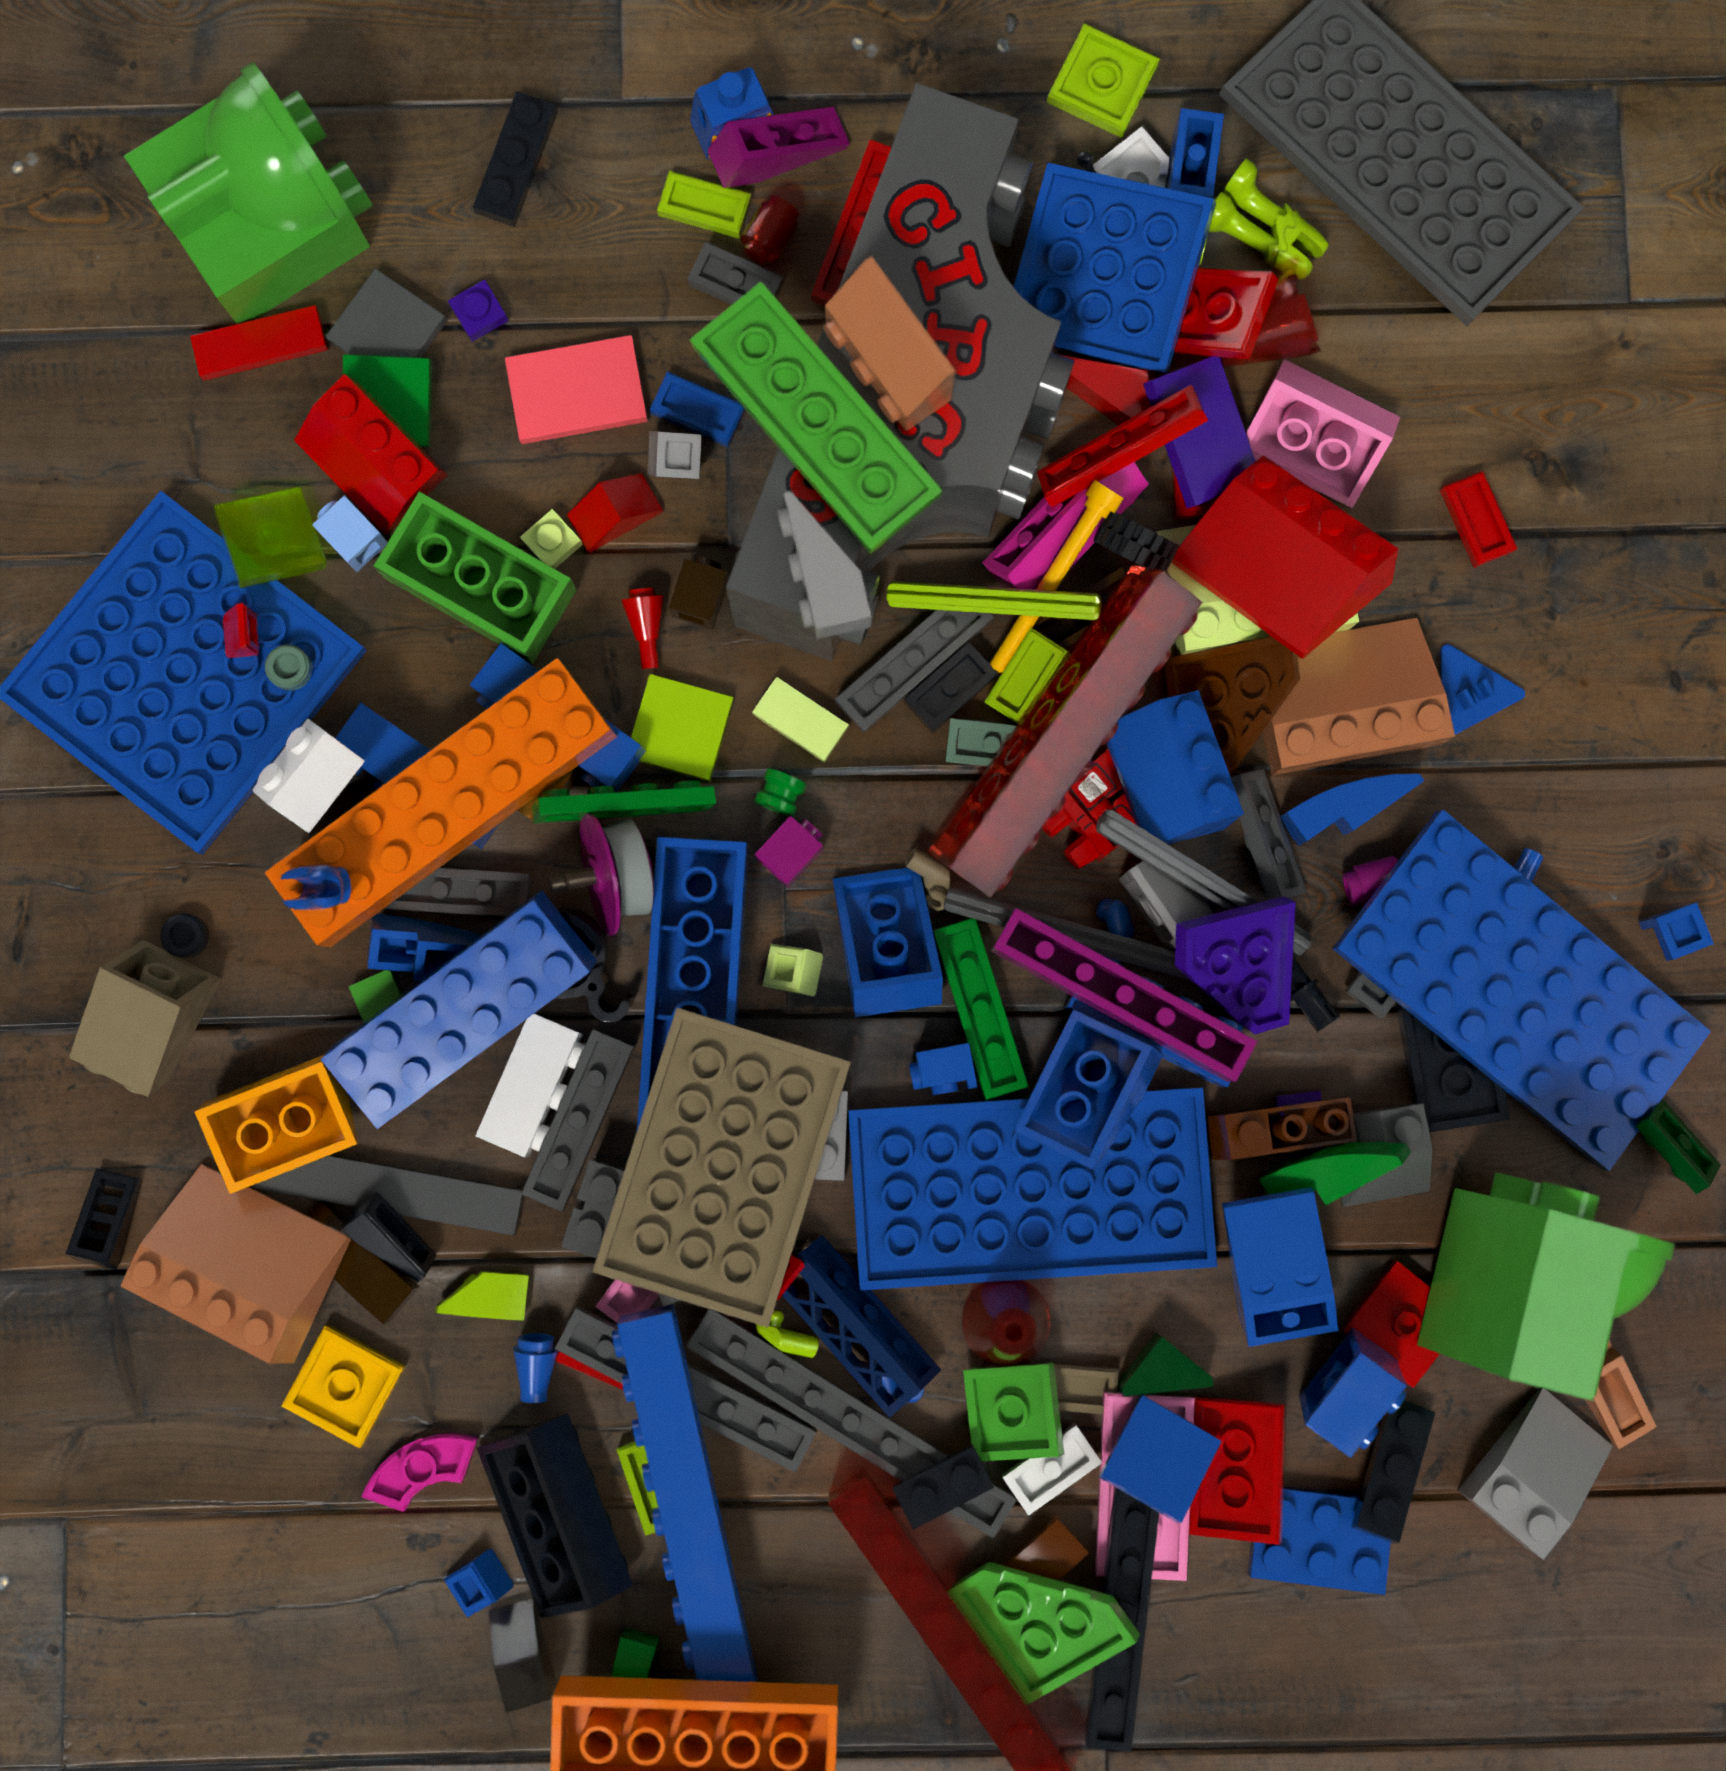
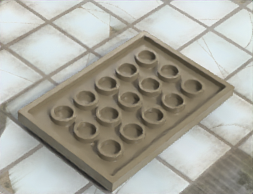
(722, 1167)

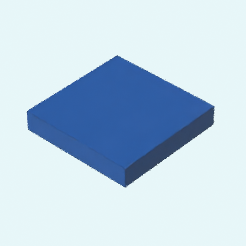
(1160, 1459)

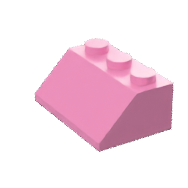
(1321, 433)

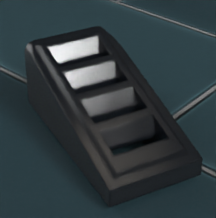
(119, 1223)
(388, 1236)

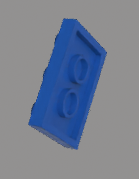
(1322, 1546)

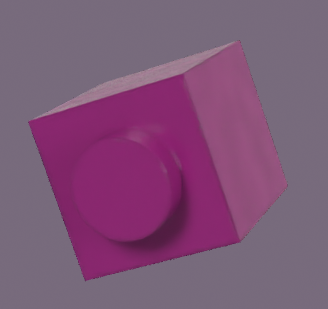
(790, 850)

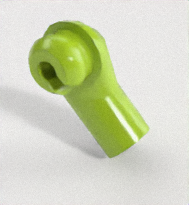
(788, 1340)

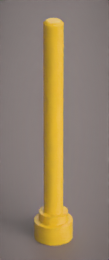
(1099, 504)

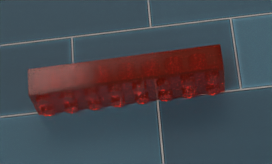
(1065, 728)

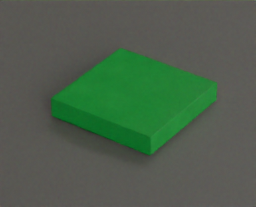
(400, 387)

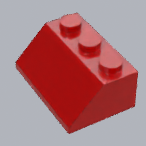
(367, 453)

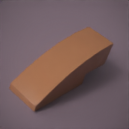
(1619, 1402)

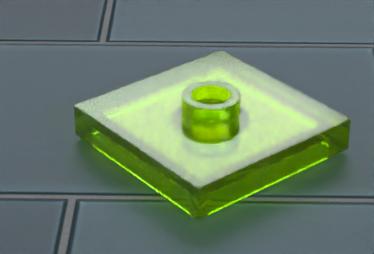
(270, 537)

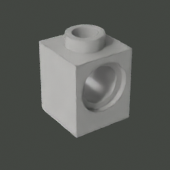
(674, 455)

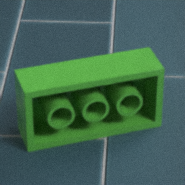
(475, 577)

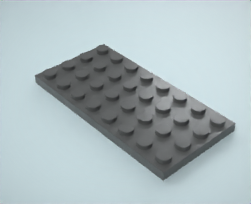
(1401, 153)

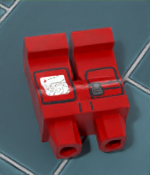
(1083, 806)

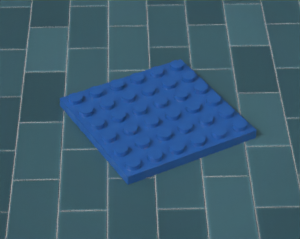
(143, 682)

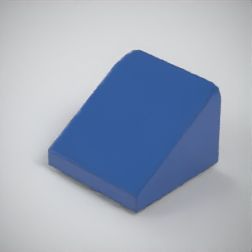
(479, 1582)

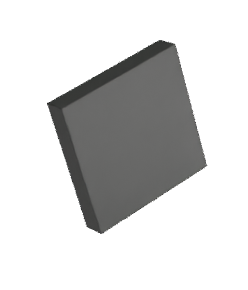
(386, 321)

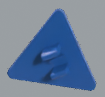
(1473, 689)

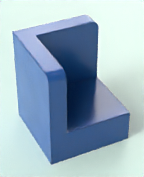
(1679, 930)

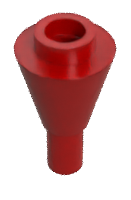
(644, 616)

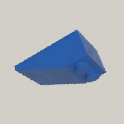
(887, 942)
(1088, 1090)

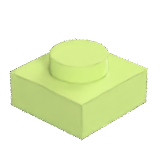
(551, 540)

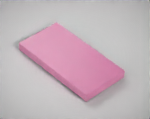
(1171, 1538)

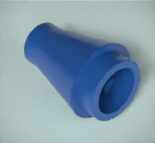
(534, 1365)

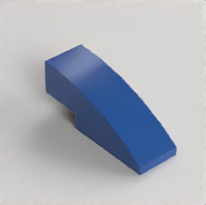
(1347, 805)
(413, 944)

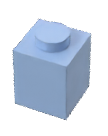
(349, 532)

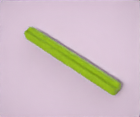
(994, 600)

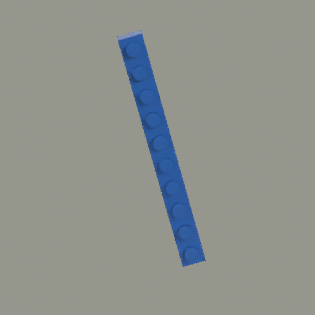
(685, 1496)

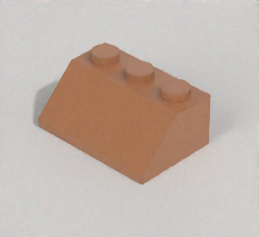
(889, 347)

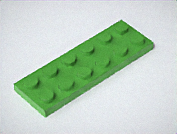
(815, 417)

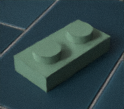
(975, 741)

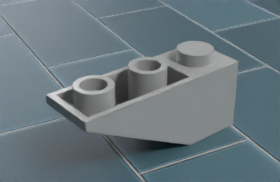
(831, 580)

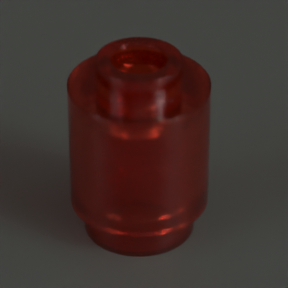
(769, 230)

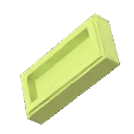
(800, 719)

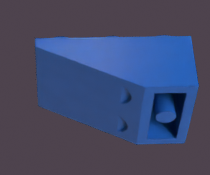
(1279, 1267)

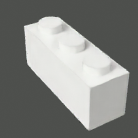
(531, 1086)

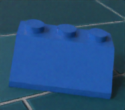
(1174, 770)

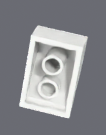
(307, 775)

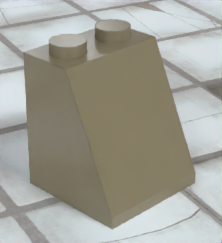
(142, 1017)

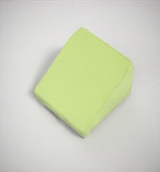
(793, 969)

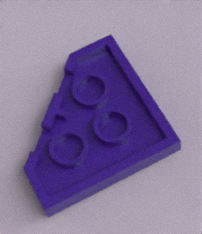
(1243, 961)

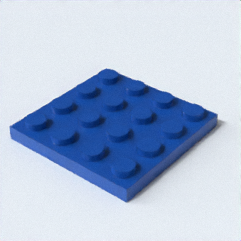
(1113, 264)

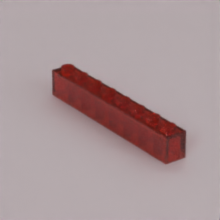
(945, 1626)

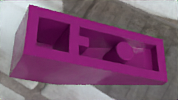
(773, 144)

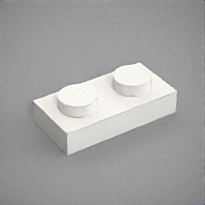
(1041, 1479)

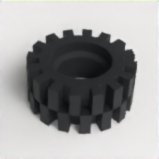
(1136, 542)

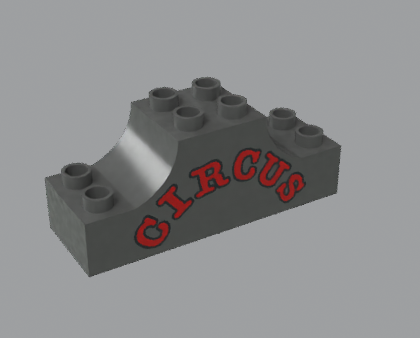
(931, 231)

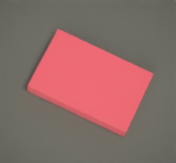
(576, 389)

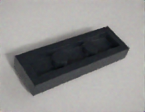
(515, 159)
(1393, 1472)

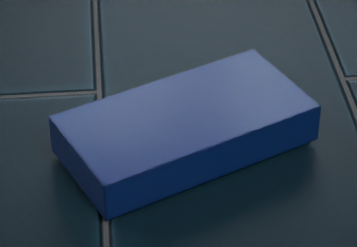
(697, 409)

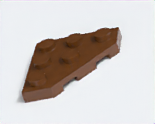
(1239, 689)

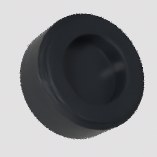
(184, 935)

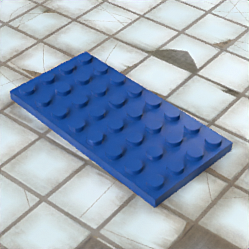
(1521, 989)
(972, 1201)

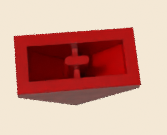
(613, 510)

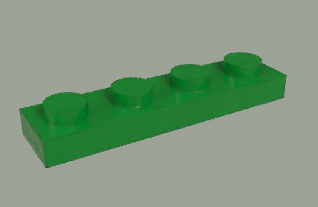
(642, 800)
(980, 1008)

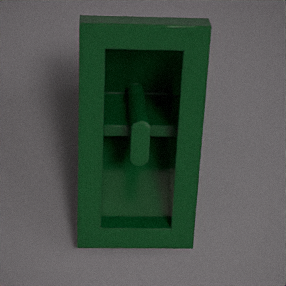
(1162, 1369)

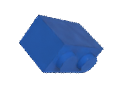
(1195, 152)

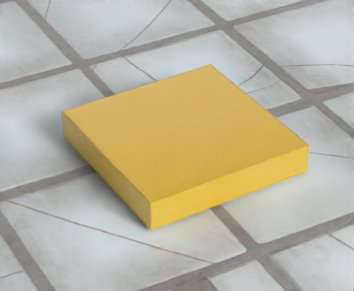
(343, 1386)

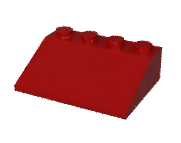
(1286, 557)

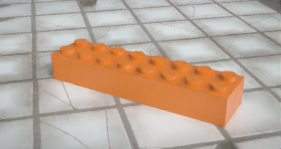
(449, 799)

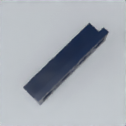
(862, 1321)

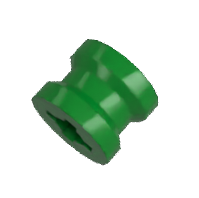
(780, 792)

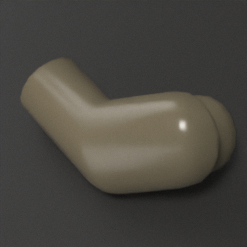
(935, 877)

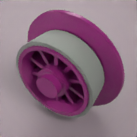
(613, 870)

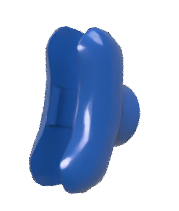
(322, 887)

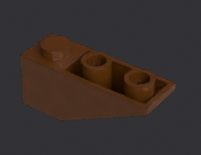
(1265, 1132)

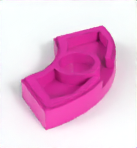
(420, 1464)

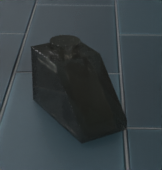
(520, 1655)

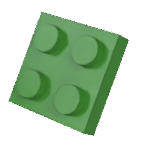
(1014, 1411)

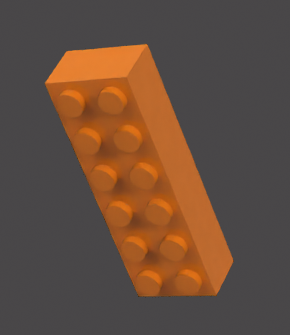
(692, 1725)

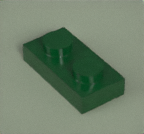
(1679, 1147)

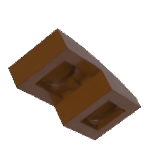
(1049, 1552)

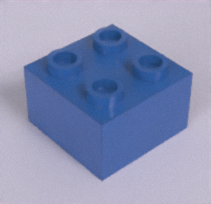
(1353, 1393)

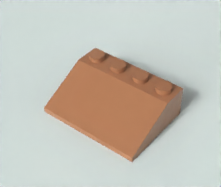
(1361, 699)
(238, 1266)

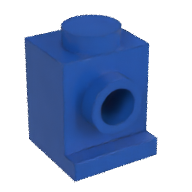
(943, 1069)

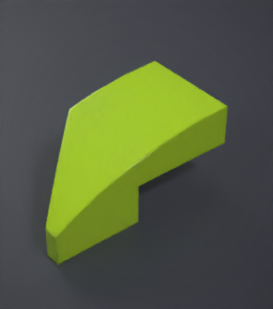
(488, 1296)

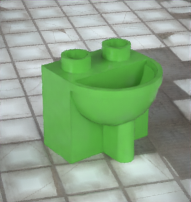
(253, 195)
(1535, 1284)

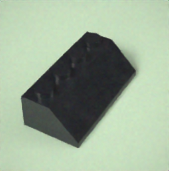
(555, 1517)

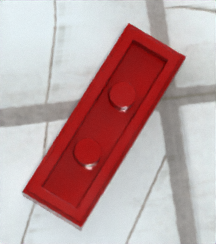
(259, 343)

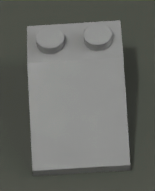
(1538, 1473)

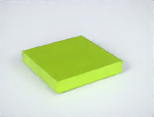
(1103, 80)
(681, 727)

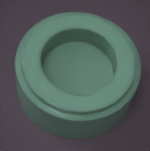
(288, 667)

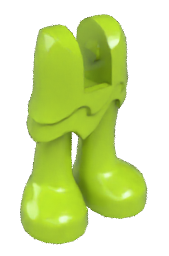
(1285, 224)

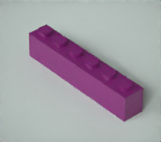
(1124, 996)

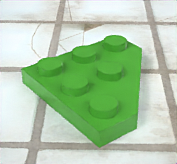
(1041, 1626)

